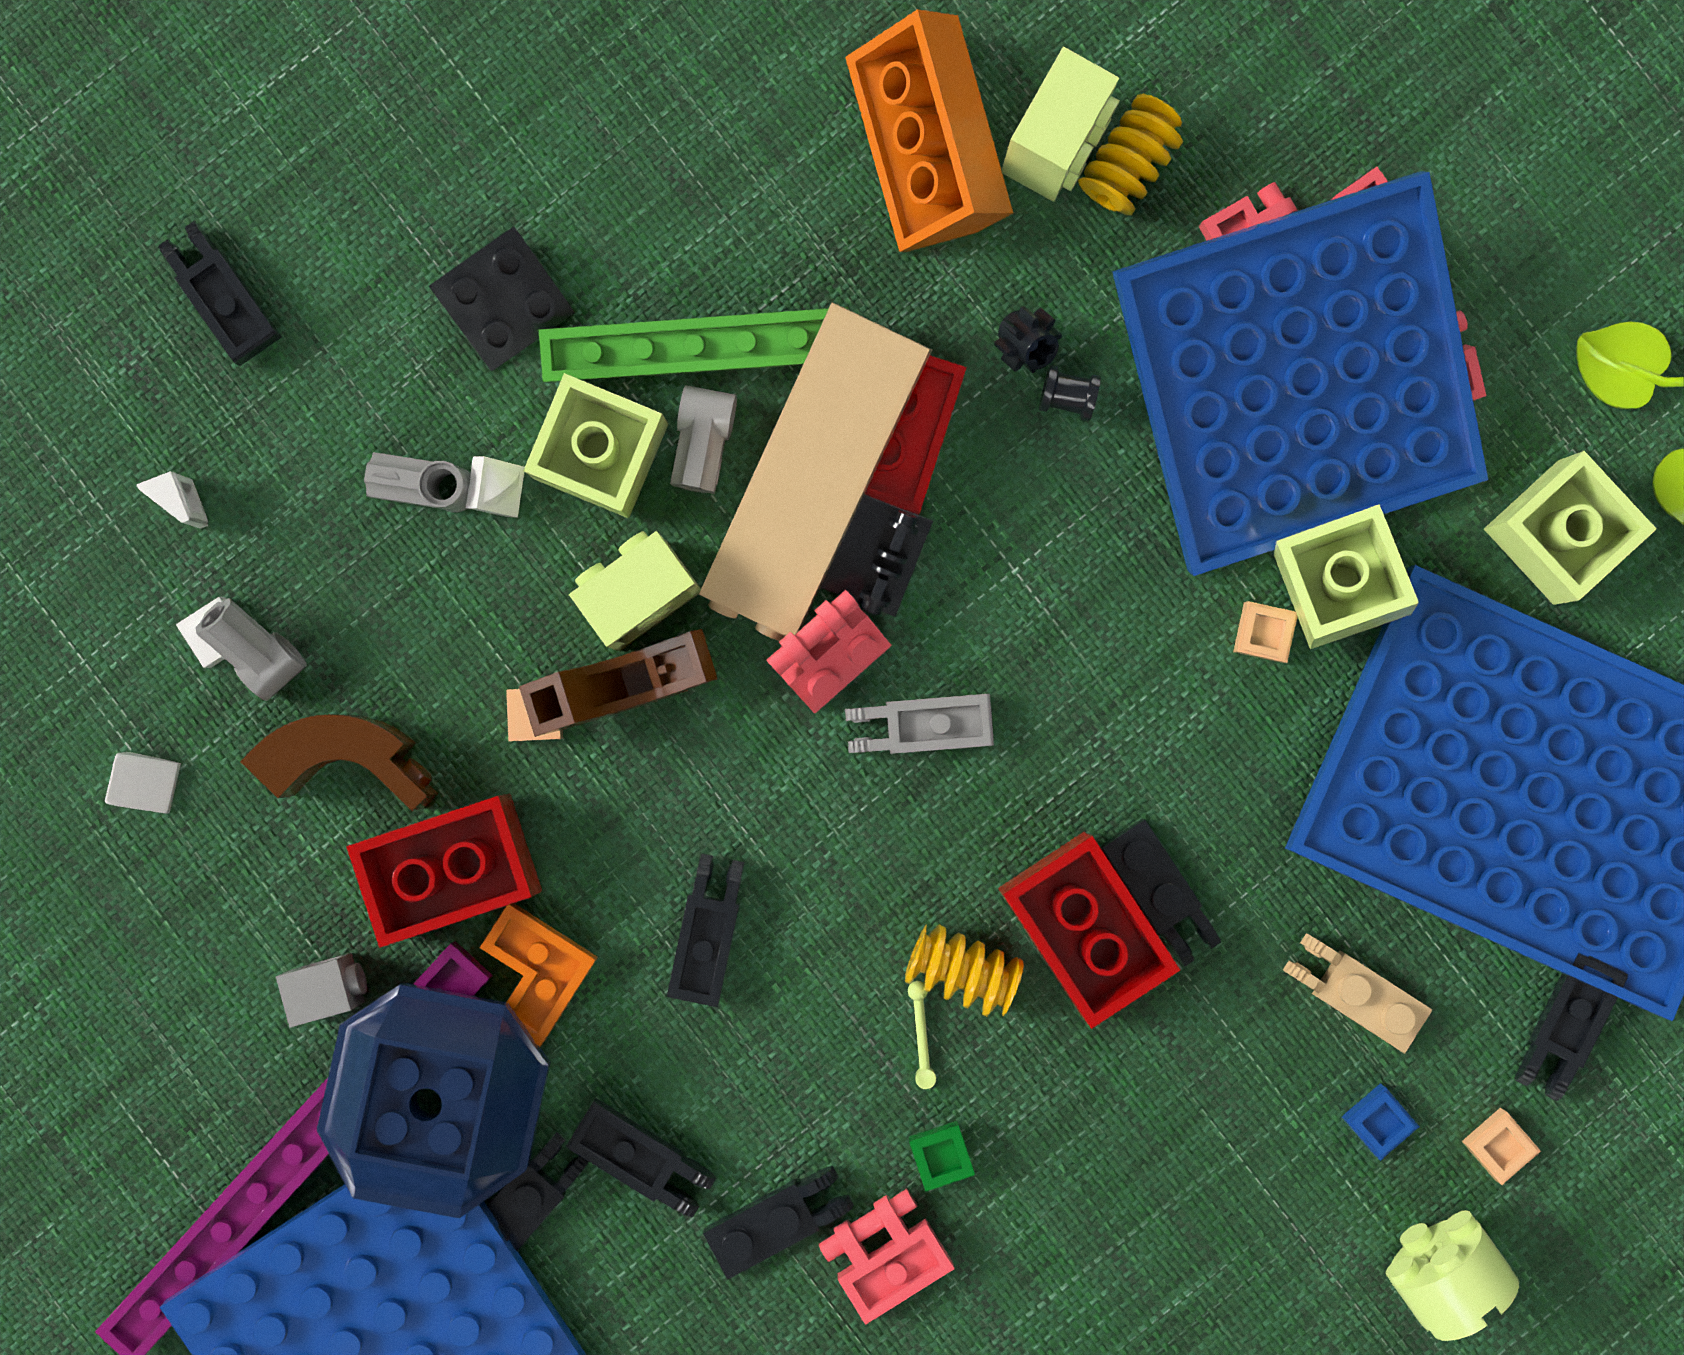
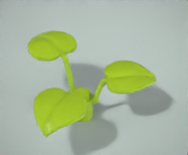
(1622, 370)

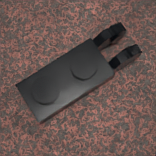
(221, 298)
(1158, 887)
(705, 937)
(1569, 1027)
(637, 1157)
(533, 1194)
(773, 1222)

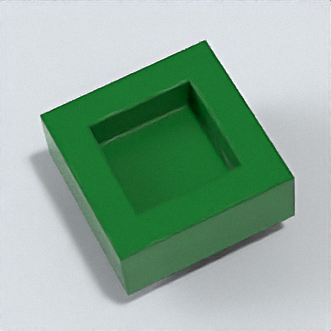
(941, 1156)

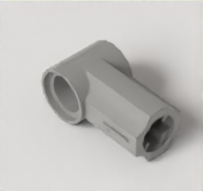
(704, 425)
(415, 481)
(259, 658)

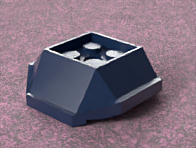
(488, 1086)

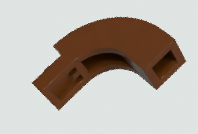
(618, 683)
(303, 747)

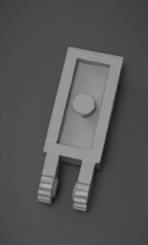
(927, 724)

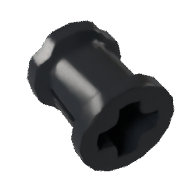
(1069, 393)

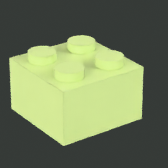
(1060, 122)
(596, 445)
(1570, 528)
(1345, 577)
(634, 590)

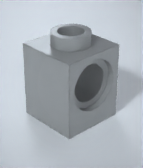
(322, 989)

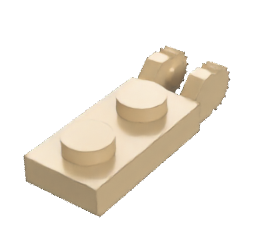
(1363, 995)

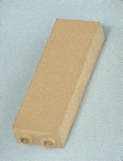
(814, 472)

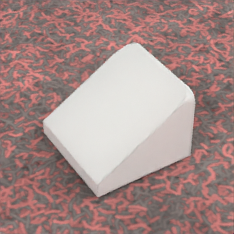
(177, 497)
(142, 782)

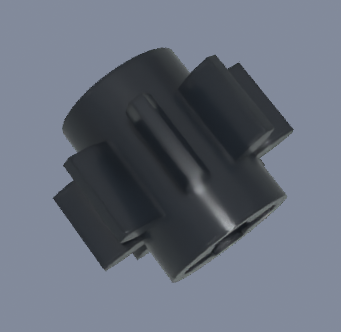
(1028, 339)

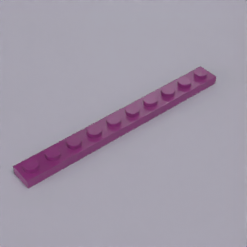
(253, 1194)

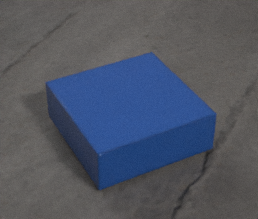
(1380, 1121)

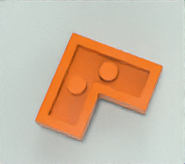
(549, 965)

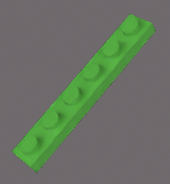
(679, 345)

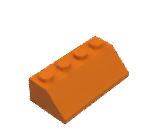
(928, 131)

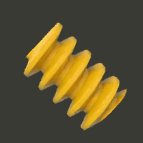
(1130, 154)
(965, 969)

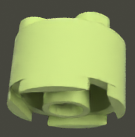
(1452, 1276)

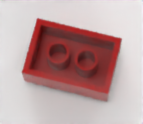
(444, 869)
(1089, 929)

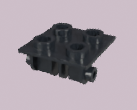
(501, 298)
(878, 555)

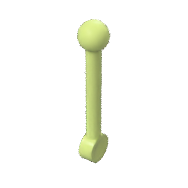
(925, 1075)

